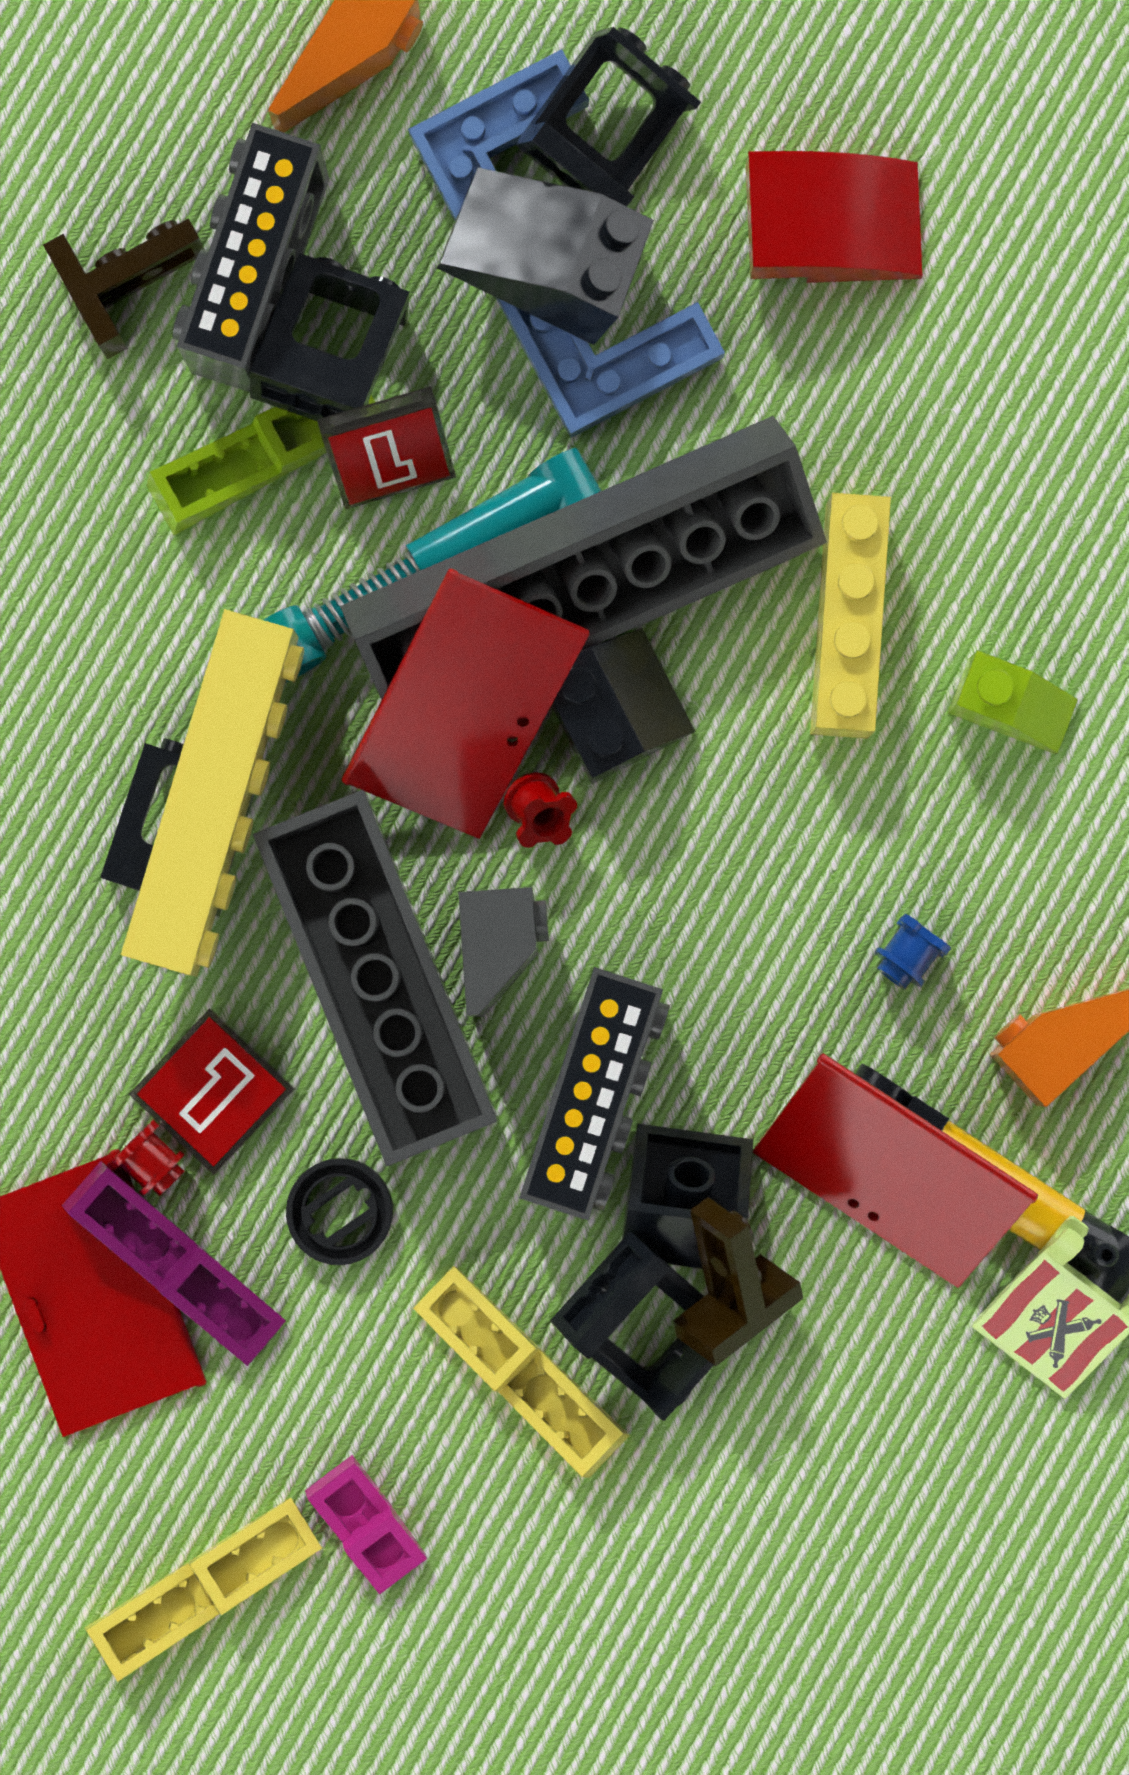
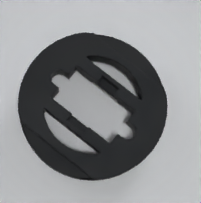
(300, 1217)

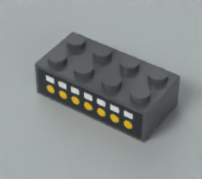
(252, 253)
(591, 1095)

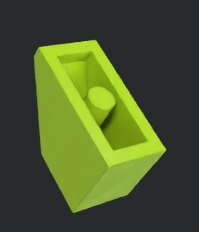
(1013, 702)

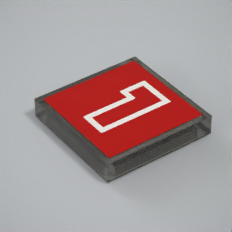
(387, 447)
(212, 1091)

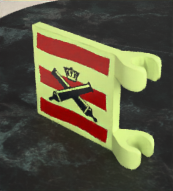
(1055, 1316)

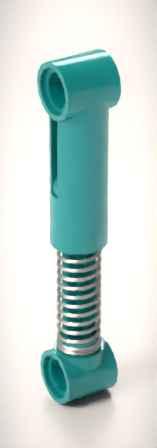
(545, 490)

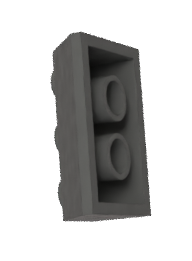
(498, 941)

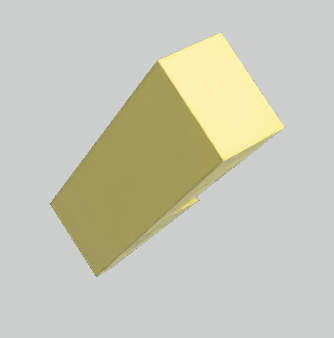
(521, 1373)
(203, 1589)

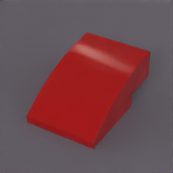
(832, 216)

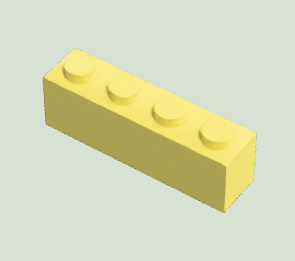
(850, 615)

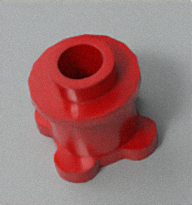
(540, 809)
(149, 1161)

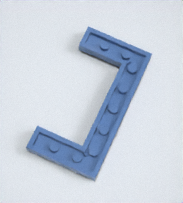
(578, 383)

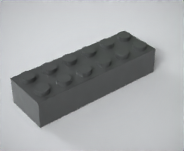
(375, 977)

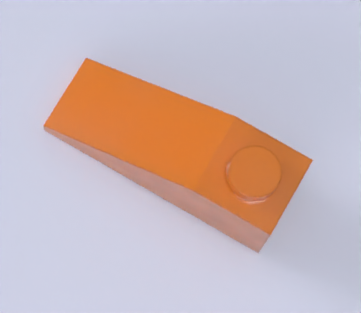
(345, 51)
(1060, 1044)

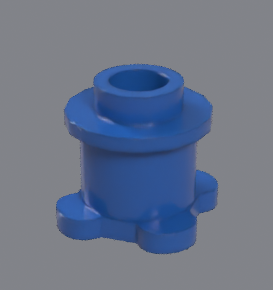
(910, 953)

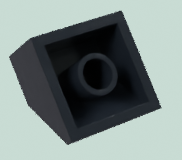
(619, 705)
(674, 1174)

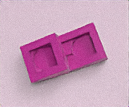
(365, 1524)

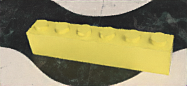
(212, 793)

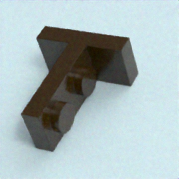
(122, 274)
(741, 1289)

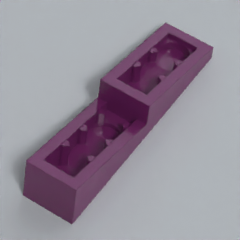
(173, 1263)

